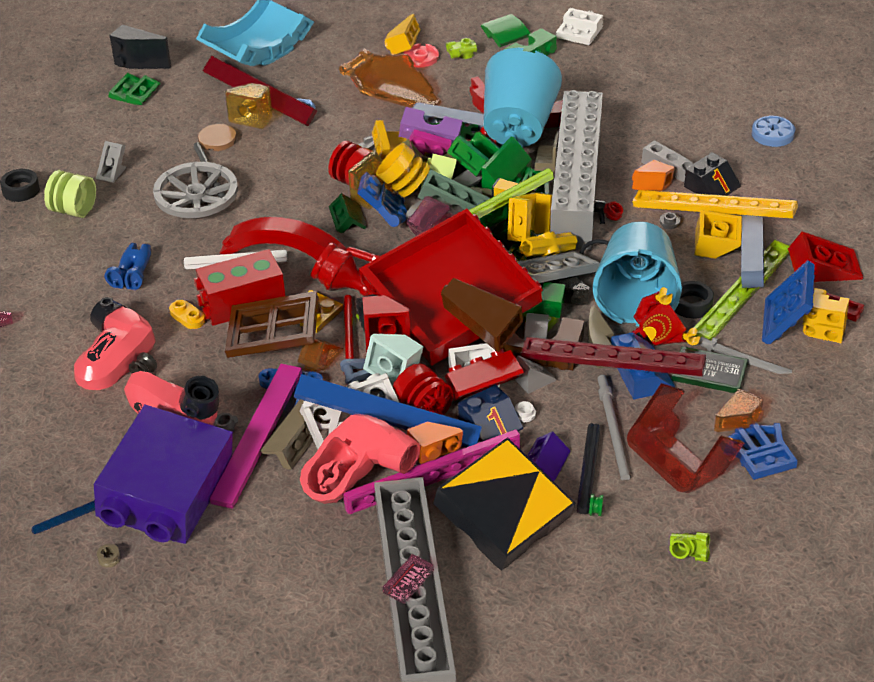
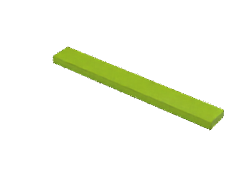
(737, 296)

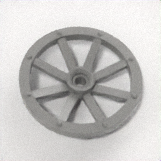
(195, 192)

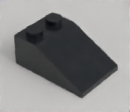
(139, 49)

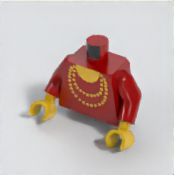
(660, 321)

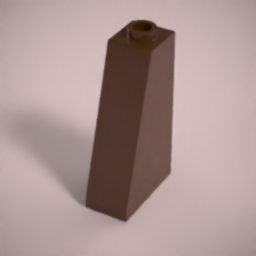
(482, 312)

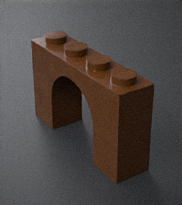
(569, 330)

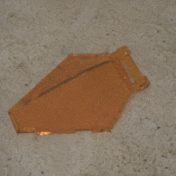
(390, 79)

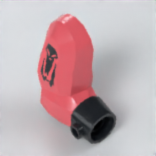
(120, 342)
(195, 401)

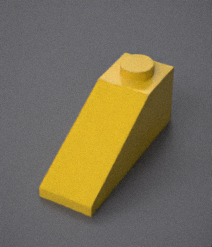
(403, 35)

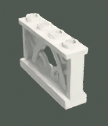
(308, 408)

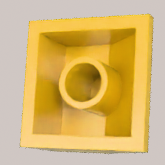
(717, 234)

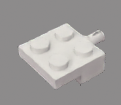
(580, 26)

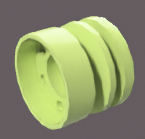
(70, 193)

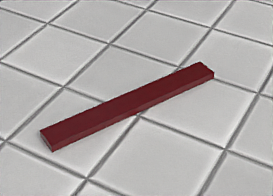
(279, 101)
(614, 356)

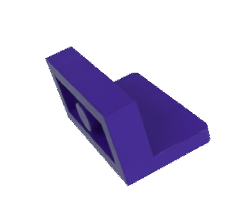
(549, 454)

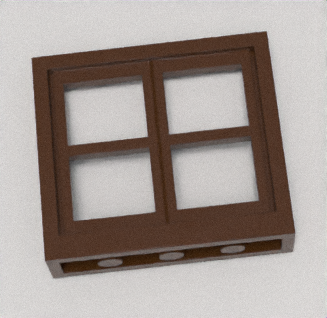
(269, 315)

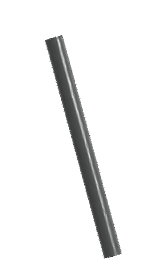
(203, 158)

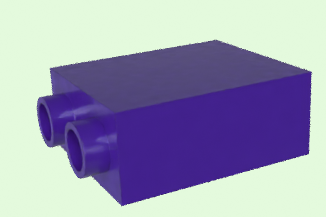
(162, 475)

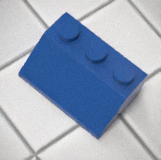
(639, 382)

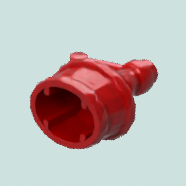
(338, 268)

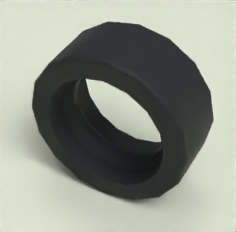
(19, 194)
(695, 310)

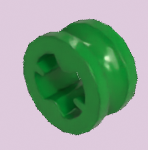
(596, 505)

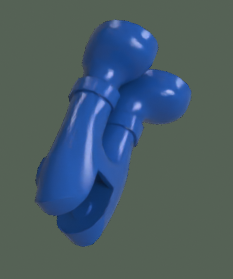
(124, 274)

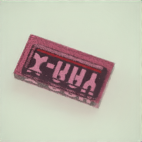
(408, 578)

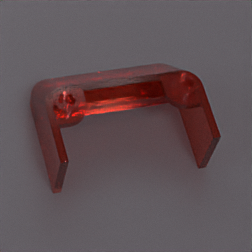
(655, 443)

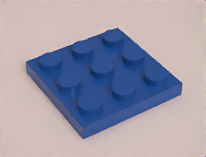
(788, 303)

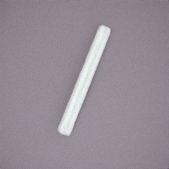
(201, 261)

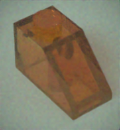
(318, 355)
(739, 412)

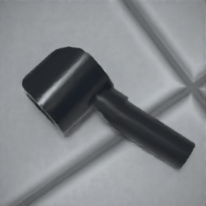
(599, 205)

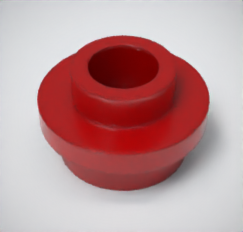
(613, 210)

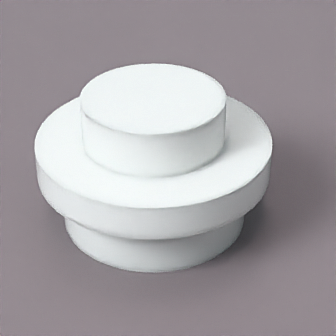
(525, 411)

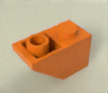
(653, 176)
(435, 440)

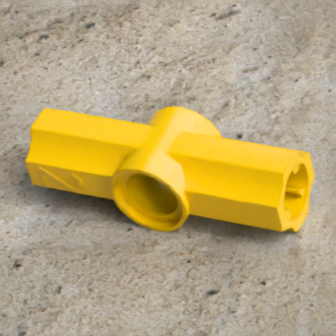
(548, 244)

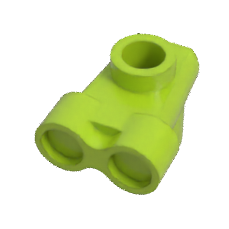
(463, 49)
(690, 545)

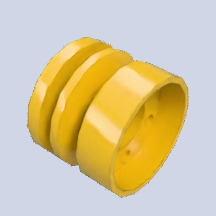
(403, 170)

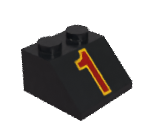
(711, 176)

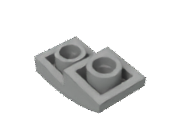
(536, 326)

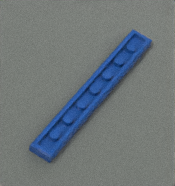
(390, 411)

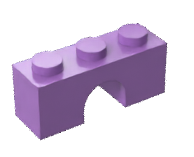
(414, 119)

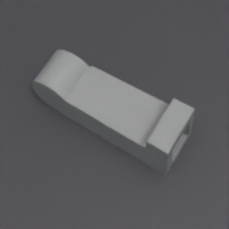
(665, 155)

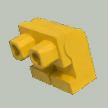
(826, 318)

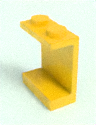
(385, 140)
(527, 213)

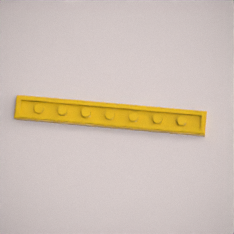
(716, 203)

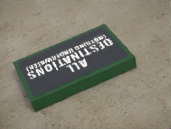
(720, 371)

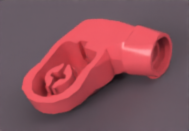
(351, 454)

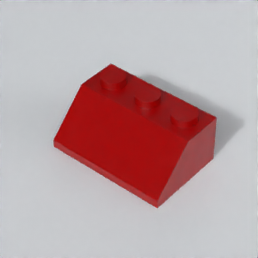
(384, 317)
(483, 374)

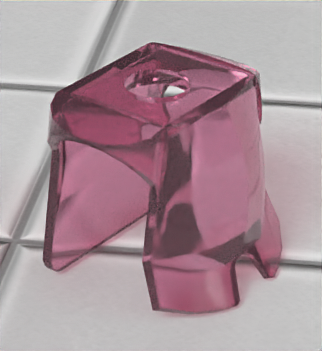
(427, 215)

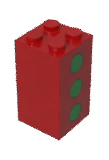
(237, 282)

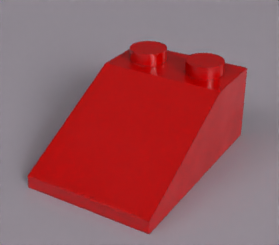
(831, 259)

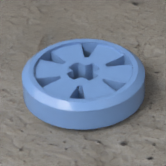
(773, 131)

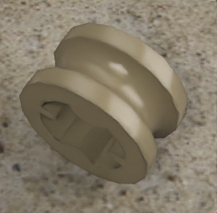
(112, 560)

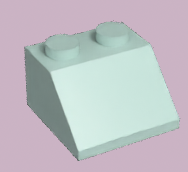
(391, 355)

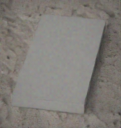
(559, 266)

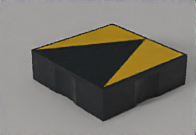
(503, 503)

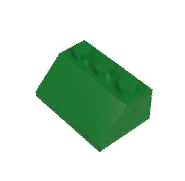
(507, 163)

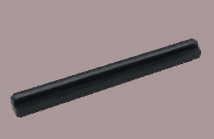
(588, 468)

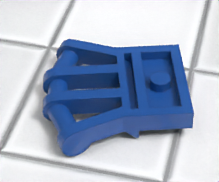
(388, 204)
(768, 458)

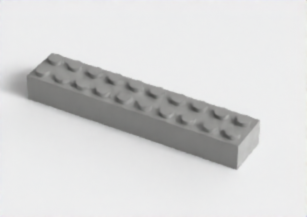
(421, 622)

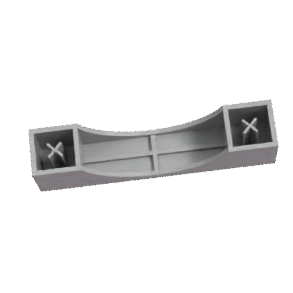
(577, 165)

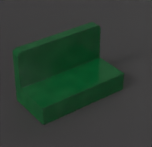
(345, 213)

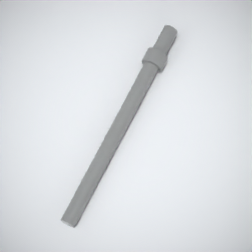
(606, 396)

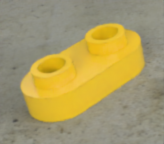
(187, 314)

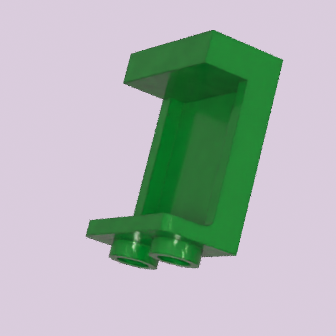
(473, 153)

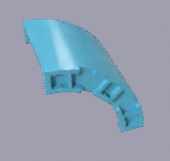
(260, 35)

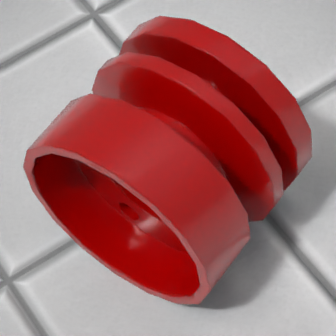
(344, 158)
(423, 389)

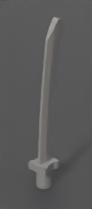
(714, 346)

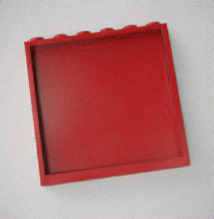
(425, 264)

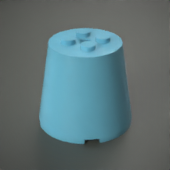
(519, 95)
(635, 266)

